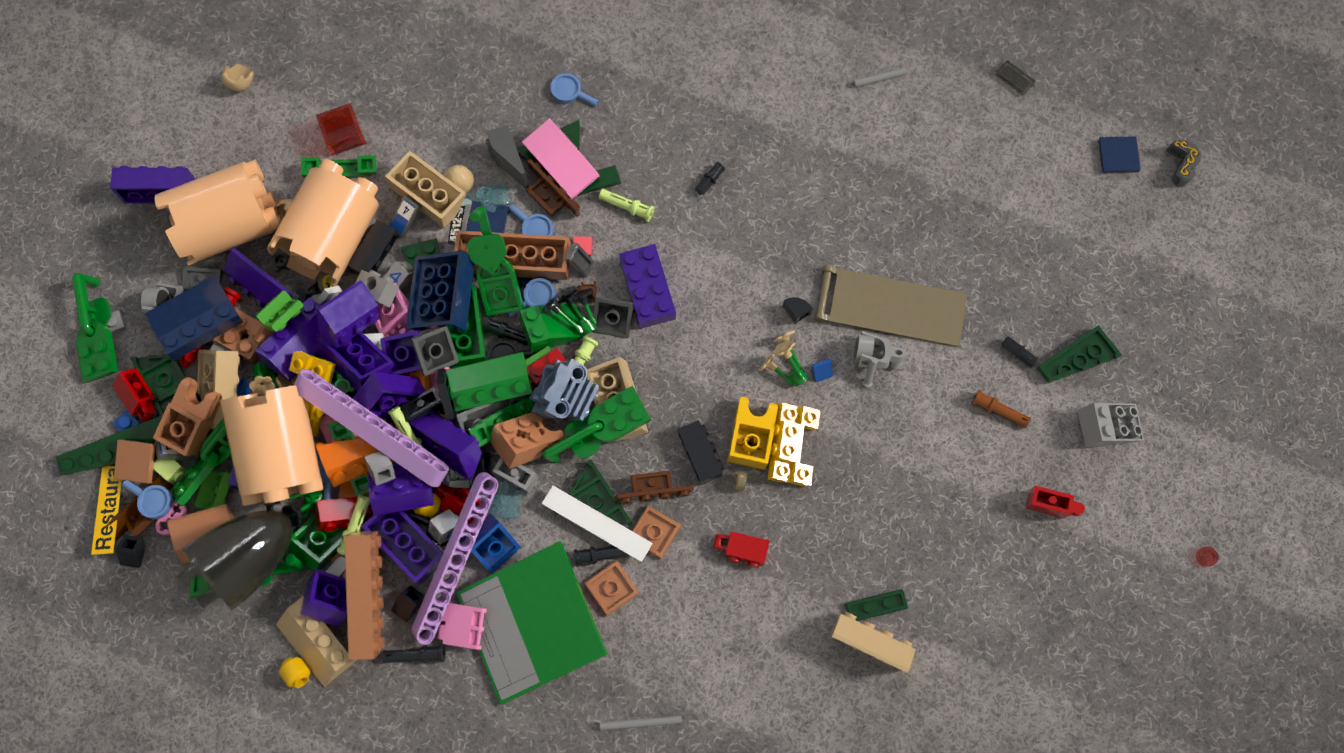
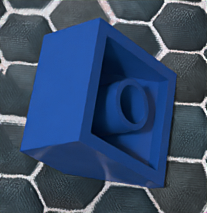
(493, 544)

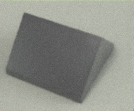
(613, 316)
(434, 349)

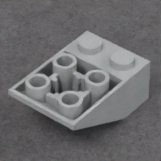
(1110, 424)

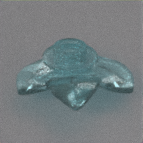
(493, 196)
(508, 499)

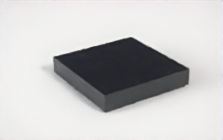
(444, 392)

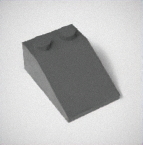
(503, 148)
(469, 417)

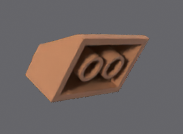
(191, 526)

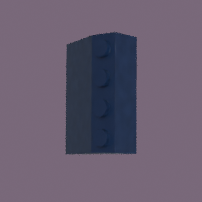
(440, 292)
(193, 318)

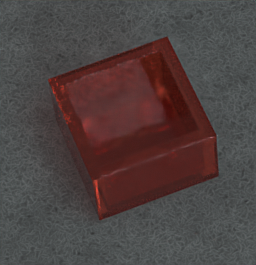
(341, 129)

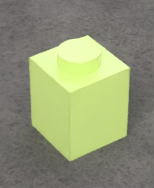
(170, 470)

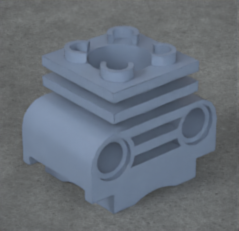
(564, 392)

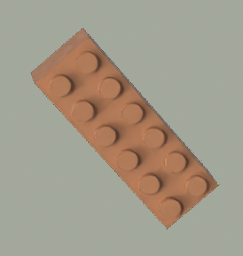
(529, 254)
(363, 595)

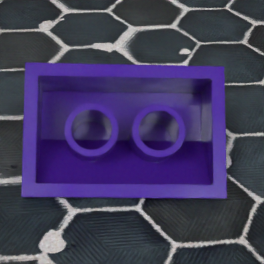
(347, 314)

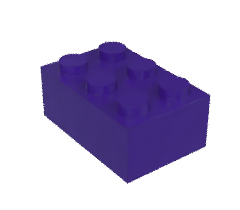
(387, 391)
(399, 494)

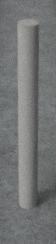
(644, 722)

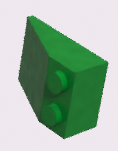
(548, 328)
(314, 546)

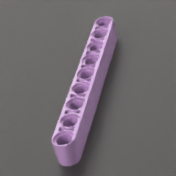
(371, 428)
(455, 567)

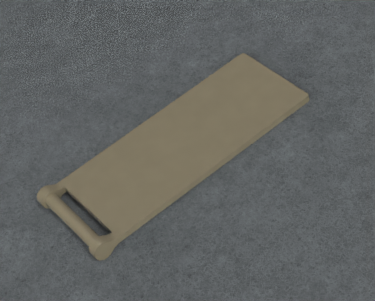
(893, 306)

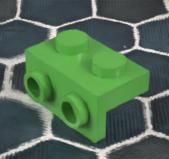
(279, 311)
(212, 490)

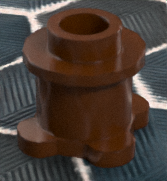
(585, 286)

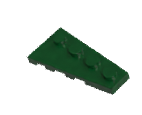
(1085, 353)

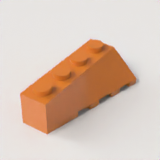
(345, 459)

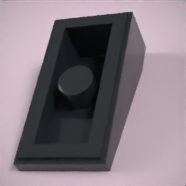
(422, 405)

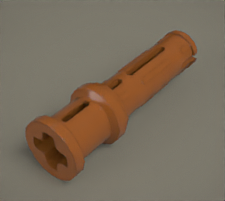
(992, 405)

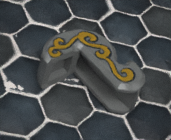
(1190, 158)

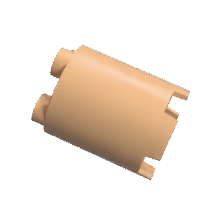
(219, 211)
(325, 222)
(271, 445)

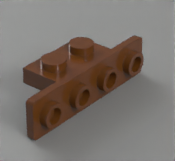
(548, 194)
(652, 485)
(131, 518)

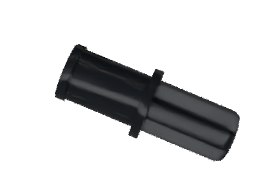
(709, 178)
(1019, 351)

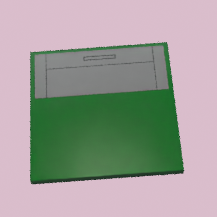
(533, 623)

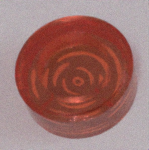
(1207, 556)

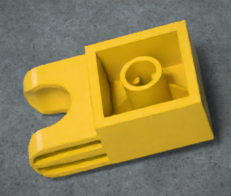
(754, 430)

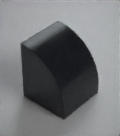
(797, 308)
(130, 551)
(408, 603)

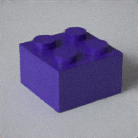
(401, 352)
(325, 598)

